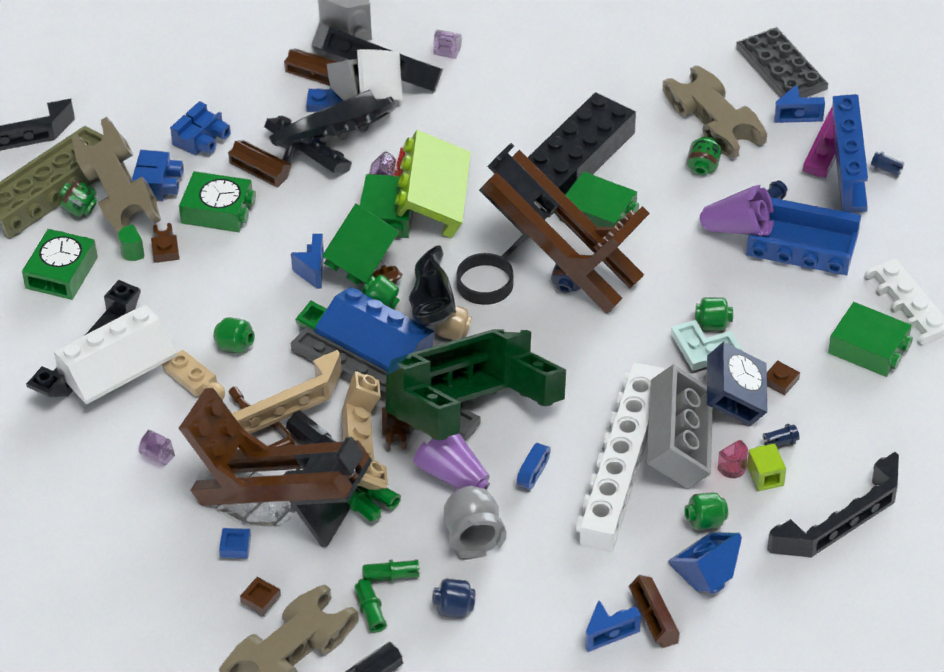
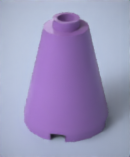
(740, 213)
(452, 462)

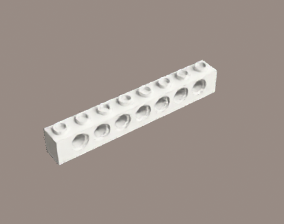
(619, 462)

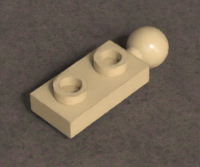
(192, 374)

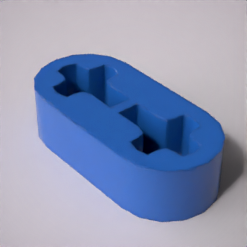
(533, 465)

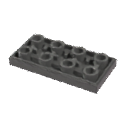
(781, 63)

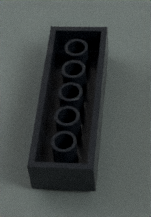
(584, 141)

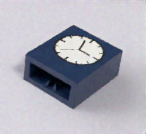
(737, 383)

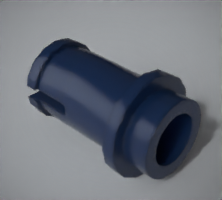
(887, 163)
(777, 189)
(782, 436)

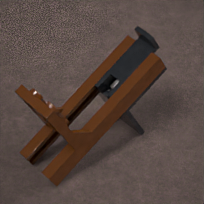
(530, 197)
(316, 492)

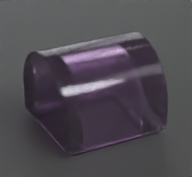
(447, 43)
(383, 165)
(156, 447)

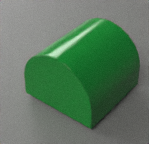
(131, 243)
(310, 315)

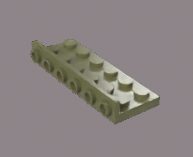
(36, 186)

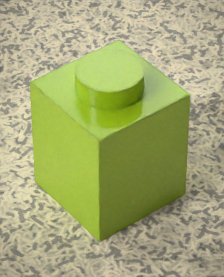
(766, 467)

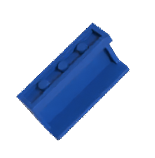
(850, 153)
(808, 237)

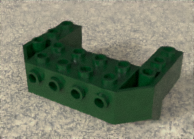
(433, 382)

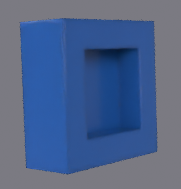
(235, 543)

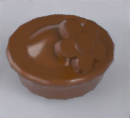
(390, 272)

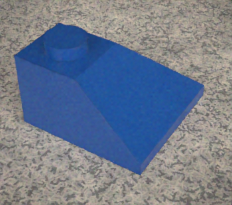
(709, 561)

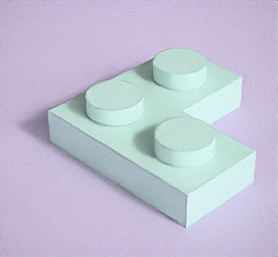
(695, 344)

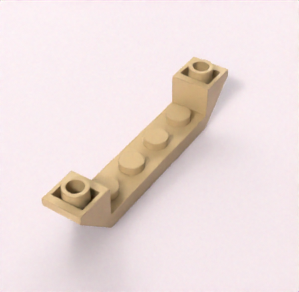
(297, 398)
(356, 423)

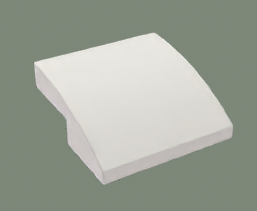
(380, 73)

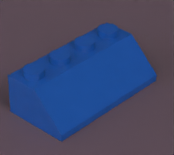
(372, 328)

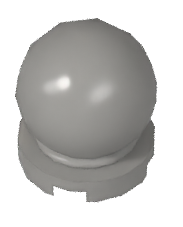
(473, 522)

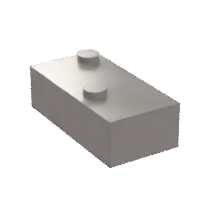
(679, 427)

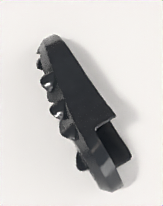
(335, 120)
(432, 294)

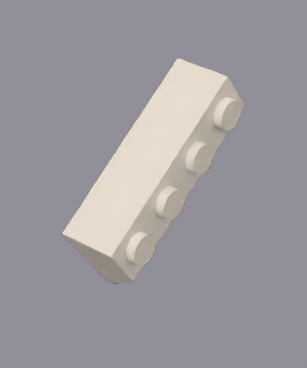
(115, 354)

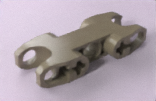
(707, 102)
(106, 161)
(303, 631)

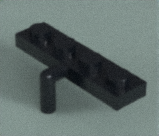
(330, 159)

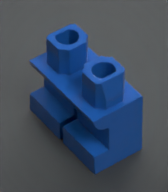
(199, 129)
(157, 169)

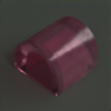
(733, 460)

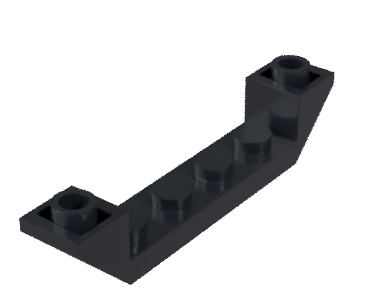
(346, 46)
(39, 129)
(118, 301)
(793, 541)

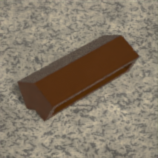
(308, 65)
(259, 163)
(670, 633)

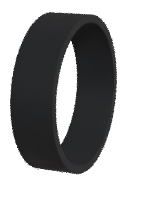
(482, 259)

